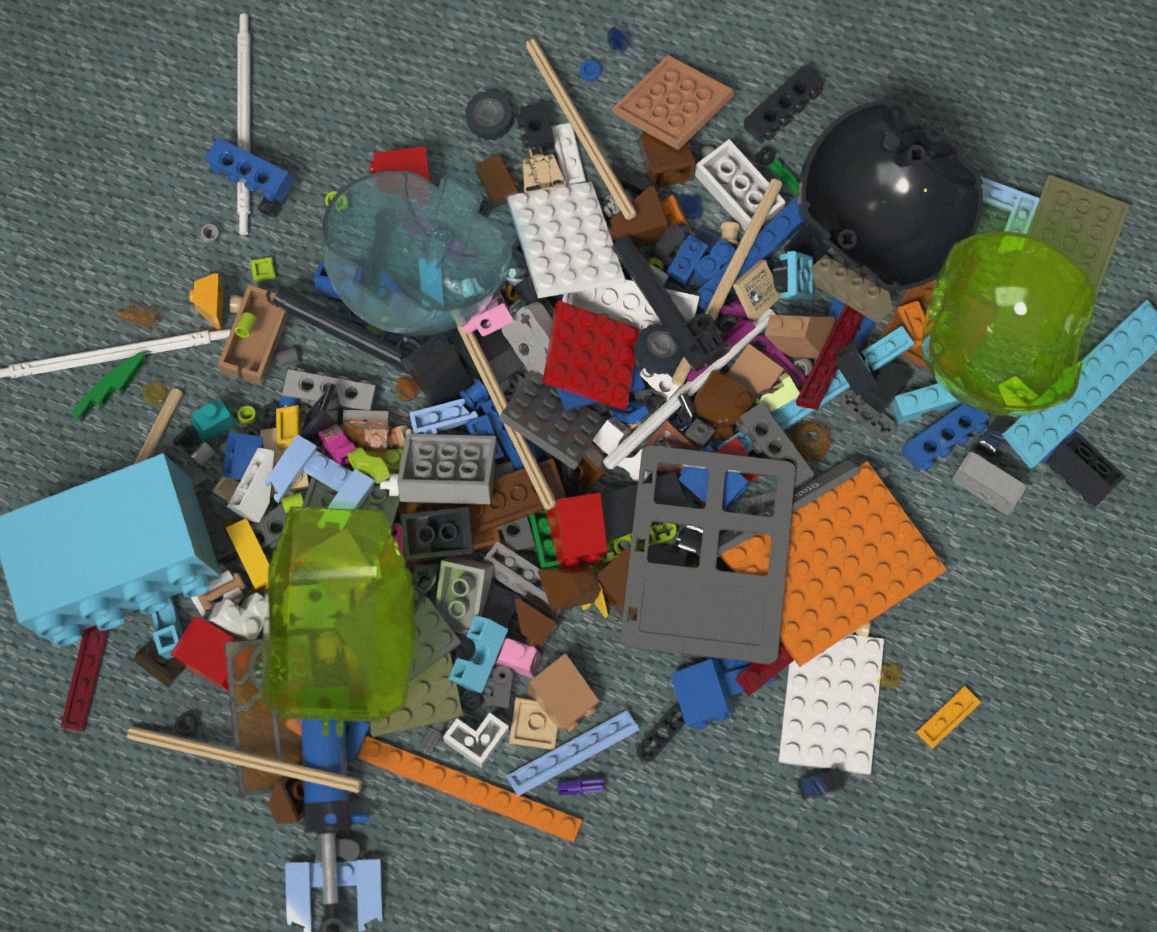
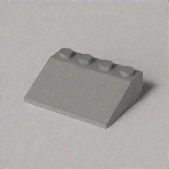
(447, 469)

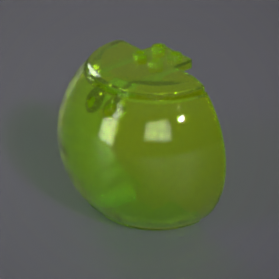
(1007, 324)

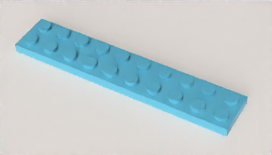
(1100, 375)

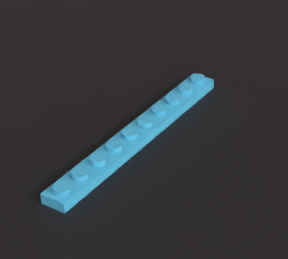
(878, 356)

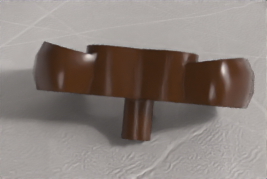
(722, 431)

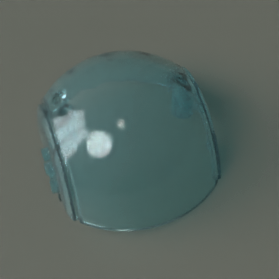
(413, 252)

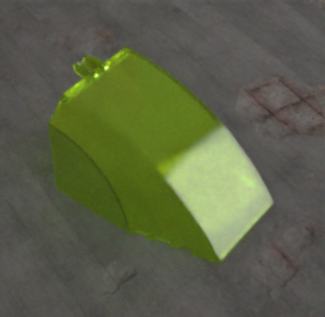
(337, 619)

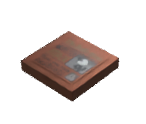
(671, 436)

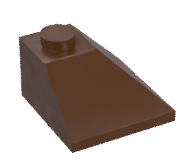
(722, 400)
(589, 469)
(569, 585)
(534, 626)
(287, 799)

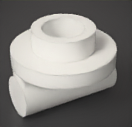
(516, 275)

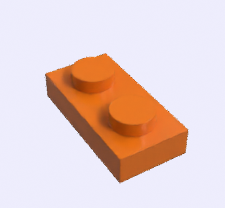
(673, 212)
(913, 321)

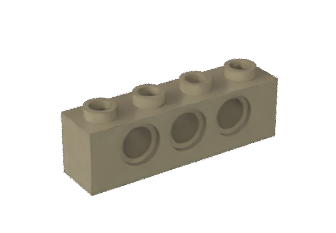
(851, 288)

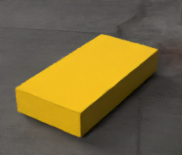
(287, 425)

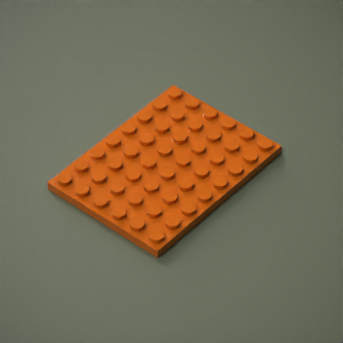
(845, 563)

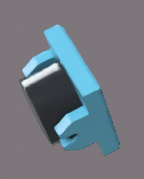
(793, 276)

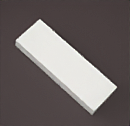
(568, 154)

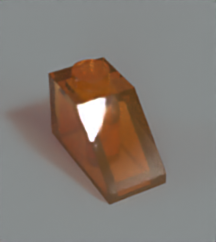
(368, 435)

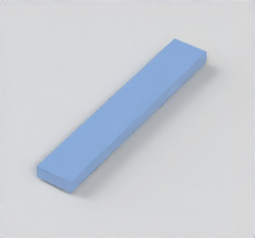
(572, 752)

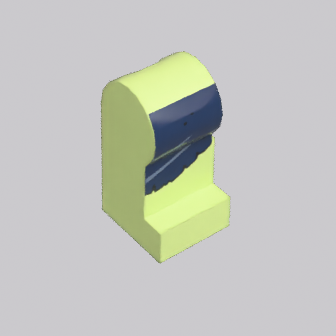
(779, 394)

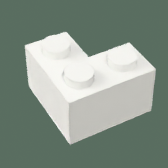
(239, 622)
(478, 744)

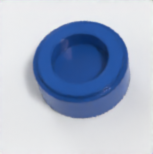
(590, 70)

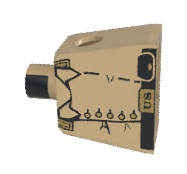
(541, 172)

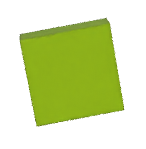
(263, 269)

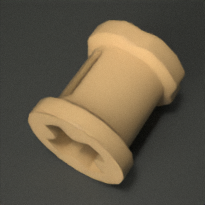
(729, 233)

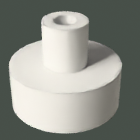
(391, 484)

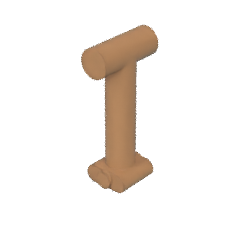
(205, 599)

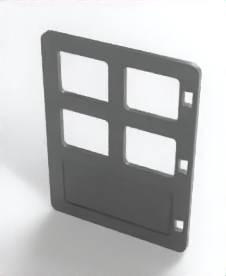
(702, 607)

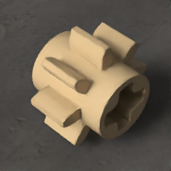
(398, 437)

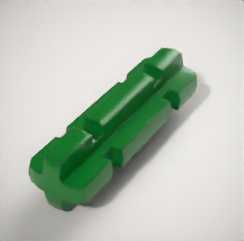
(785, 175)

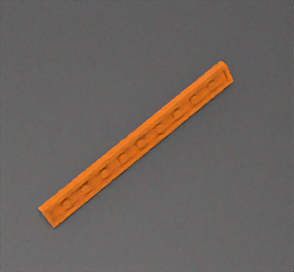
(469, 789)

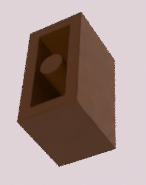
(496, 180)

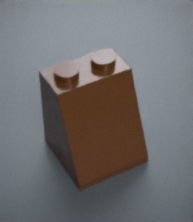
(665, 163)
(647, 225)
(613, 583)

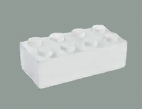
(735, 184)

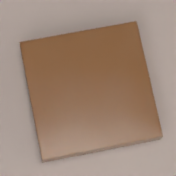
(755, 371)

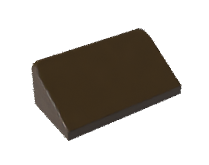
(157, 665)

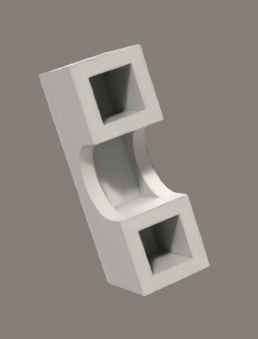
(610, 437)

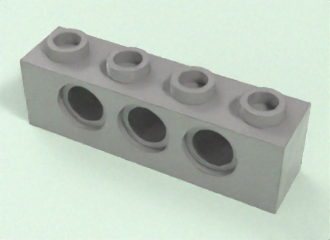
(298, 378)
(519, 576)

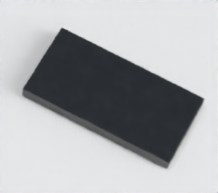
(620, 504)

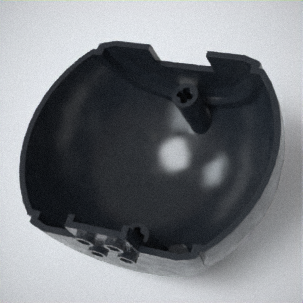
(889, 157)

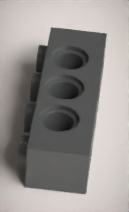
(761, 418)
(264, 527)
(523, 541)

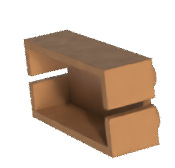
(254, 354)

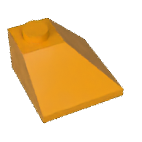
(209, 299)

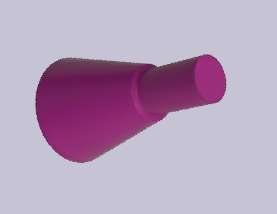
(734, 308)

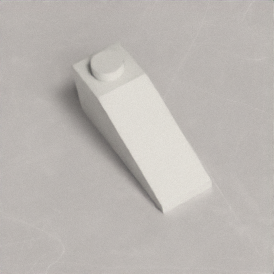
(252, 494)

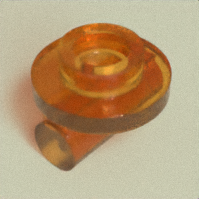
(406, 389)

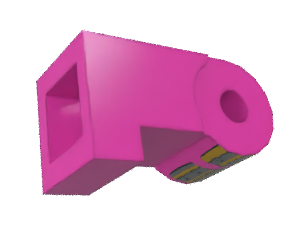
(336, 444)

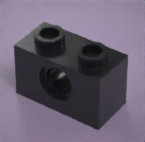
(536, 116)

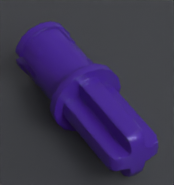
(580, 786)

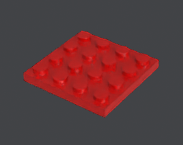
(590, 355)

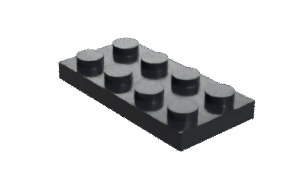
(499, 608)

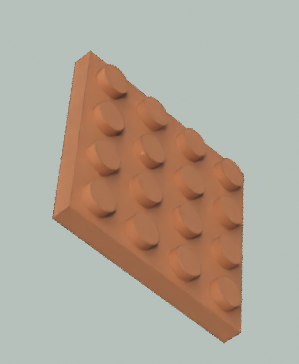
(673, 102)

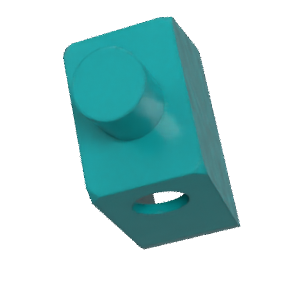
(213, 420)

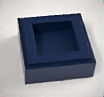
(707, 237)

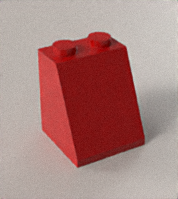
(401, 160)
(578, 529)
(203, 652)

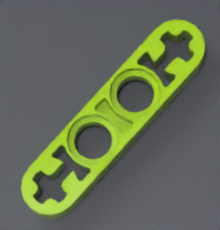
(640, 547)

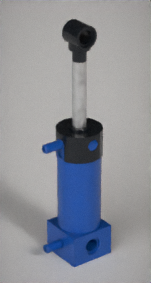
(327, 807)

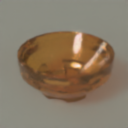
(808, 450)

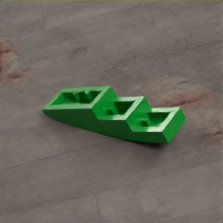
(115, 381)

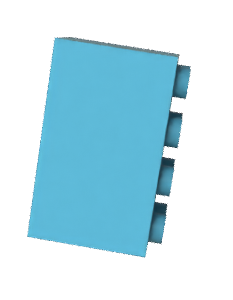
(106, 551)

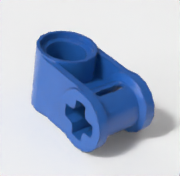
(475, 396)

